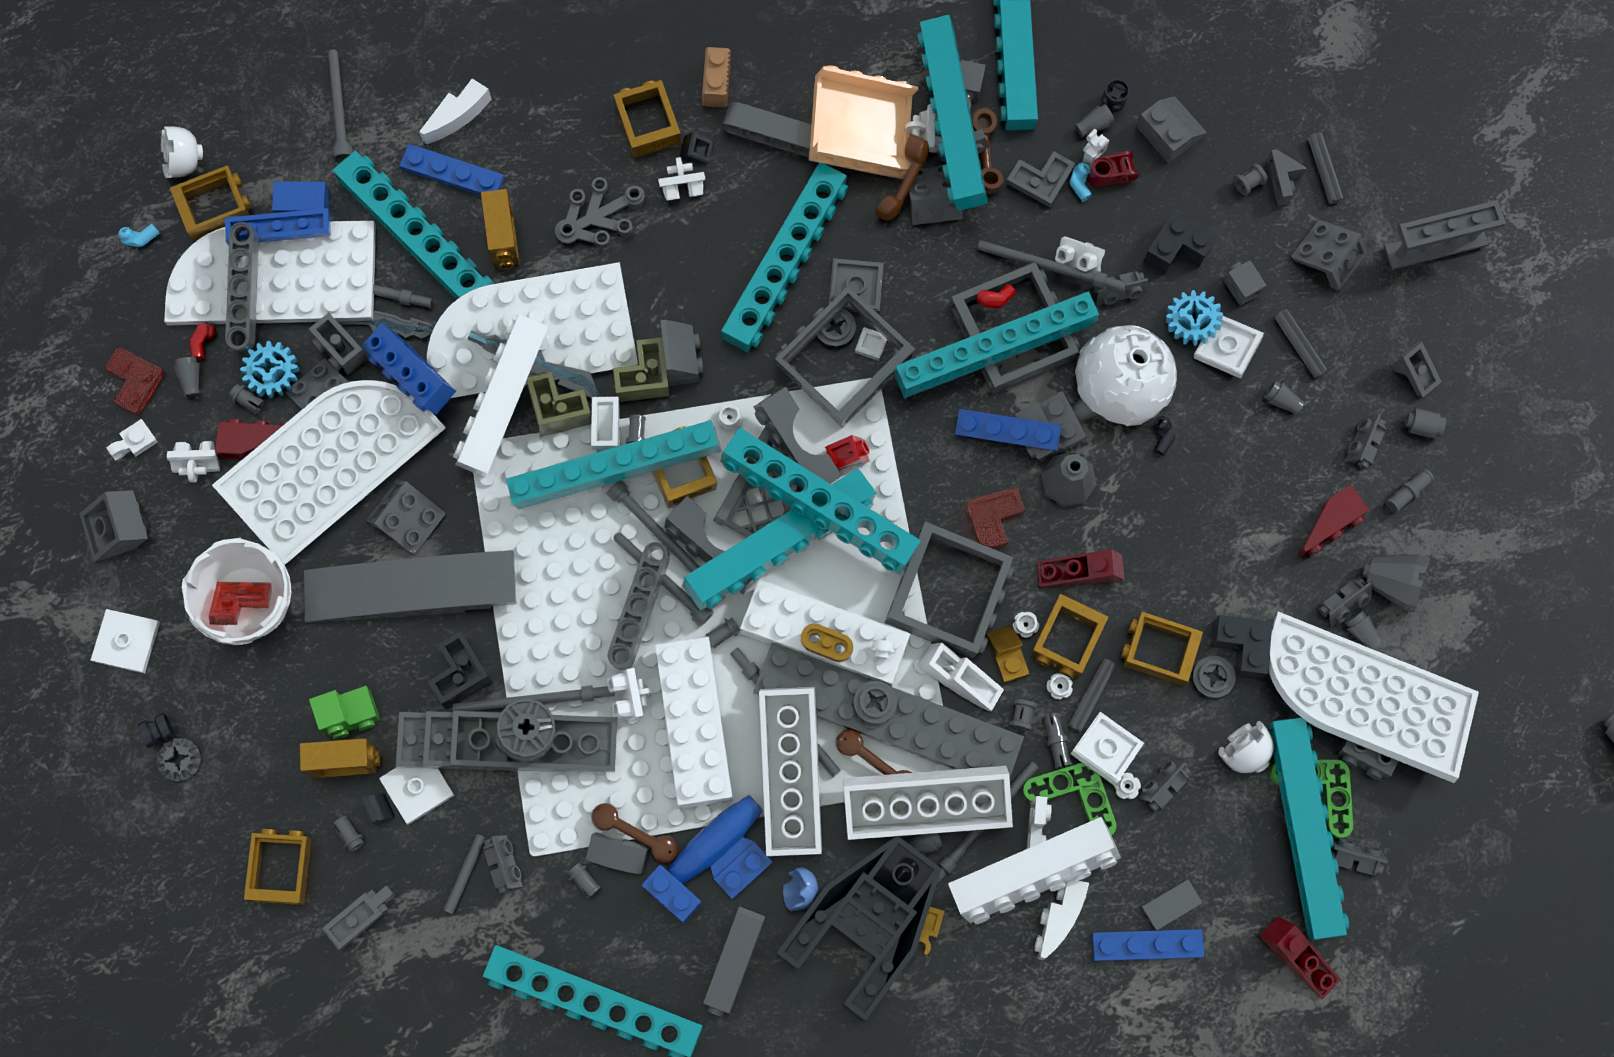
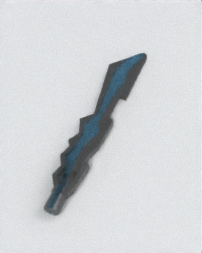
(402, 327)
(569, 377)

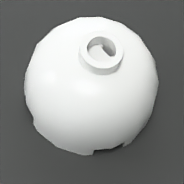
(179, 152)
(1249, 749)

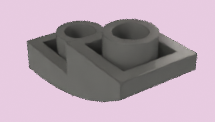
(617, 854)

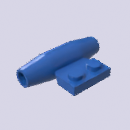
(722, 847)

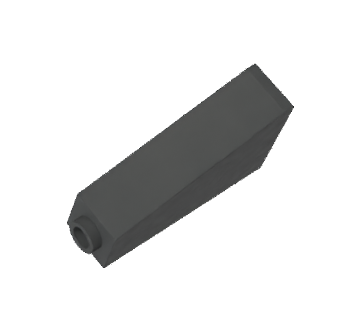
(734, 961)

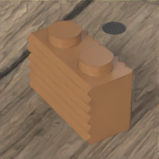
(716, 77)

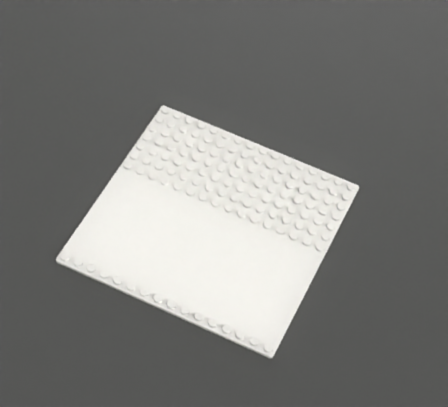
(577, 582)

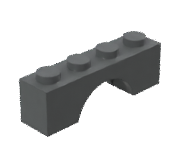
(777, 415)
(687, 525)

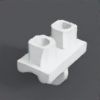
(924, 127)
(670, 184)
(1079, 255)
(193, 462)
(632, 694)

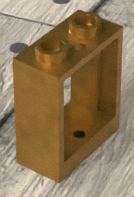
(654, 140)
(203, 184)
(500, 229)
(692, 489)
(1080, 613)
(1188, 656)
(338, 758)
(270, 836)

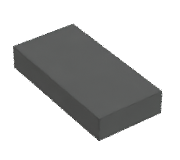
(1171, 905)

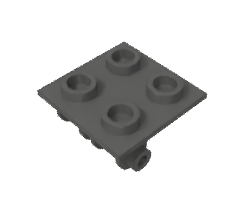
(314, 383)

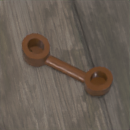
(917, 152)
(992, 177)
(854, 746)
(605, 817)

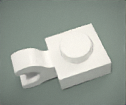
(1095, 147)
(135, 439)

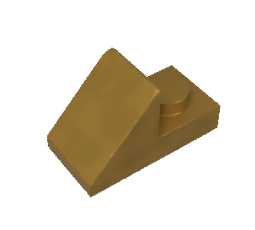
(1008, 654)

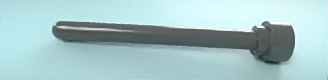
(341, 148)
(620, 493)
(699, 617)

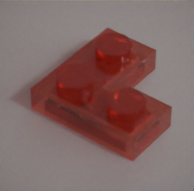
(140, 379)
(990, 510)
(232, 596)

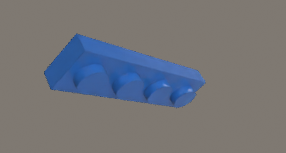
(450, 171)
(284, 225)
(1008, 429)
(1147, 945)

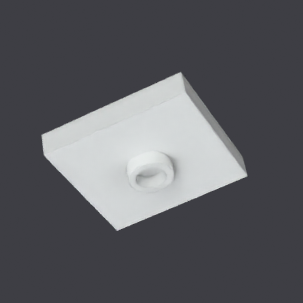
(1230, 348)
(125, 641)
(1107, 748)
(416, 790)

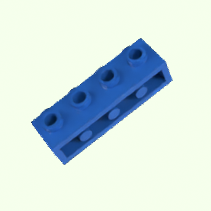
(408, 369)

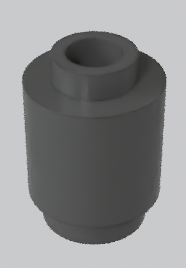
(1425, 423)

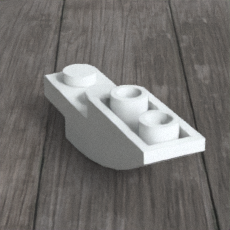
(1060, 918)

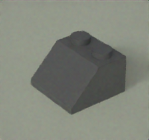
(1170, 128)
(680, 353)
(113, 524)

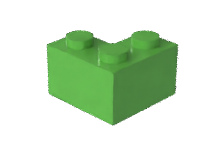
(344, 712)

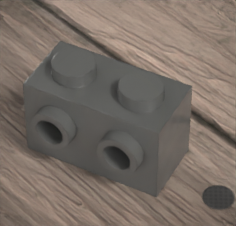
(339, 345)
(1376, 764)

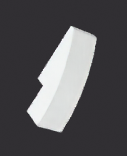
(455, 112)
(605, 423)
(960, 676)

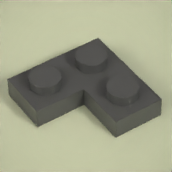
(1042, 184)

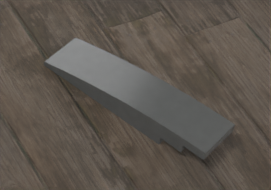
(410, 587)
(471, 743)

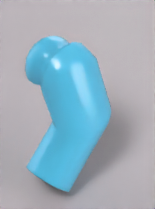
(1078, 180)
(137, 239)

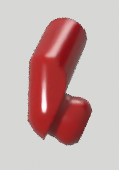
(996, 300)
(197, 338)

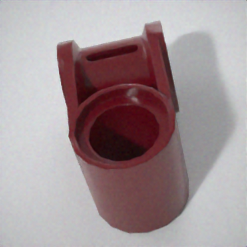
(1118, 170)

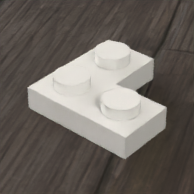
(1038, 817)

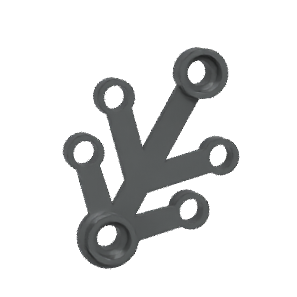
(596, 216)

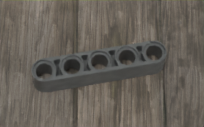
(768, 128)
(235, 277)
(638, 592)

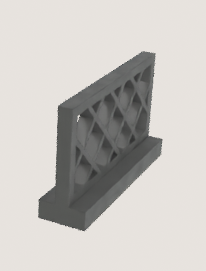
(738, 493)

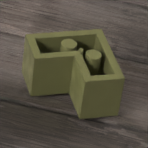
(647, 378)
(554, 411)

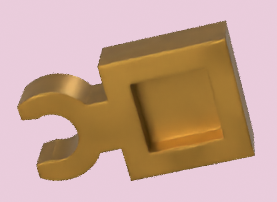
(931, 927)

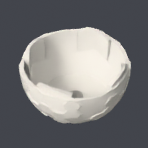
(1120, 386)
(236, 562)

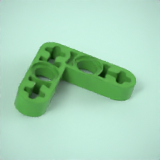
(1323, 771)
(1083, 788)

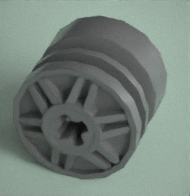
(537, 742)

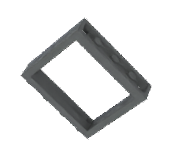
(820, 321)
(968, 327)
(932, 634)

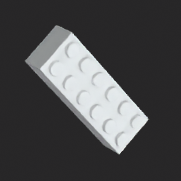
(501, 396)
(781, 616)
(693, 723)
(790, 771)
(928, 802)
(1035, 871)

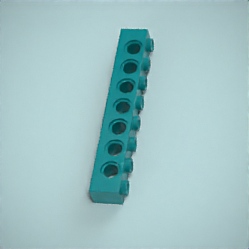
(349, 175)
(822, 180)
(996, 344)
(813, 487)
(503, 960)

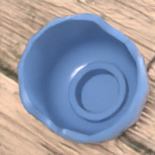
(801, 890)

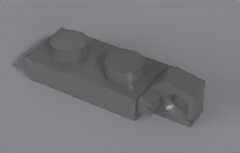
(358, 917)

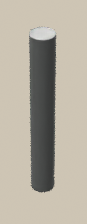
(464, 874)

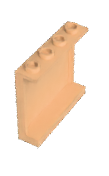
(861, 122)

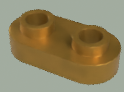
(828, 640)

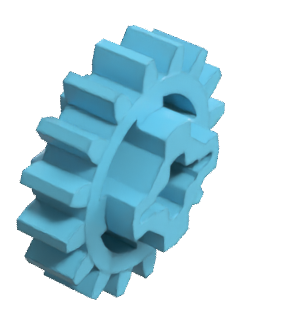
(1206, 315)
(278, 377)

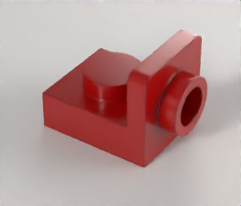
(848, 452)

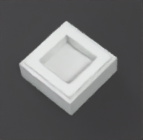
(871, 344)

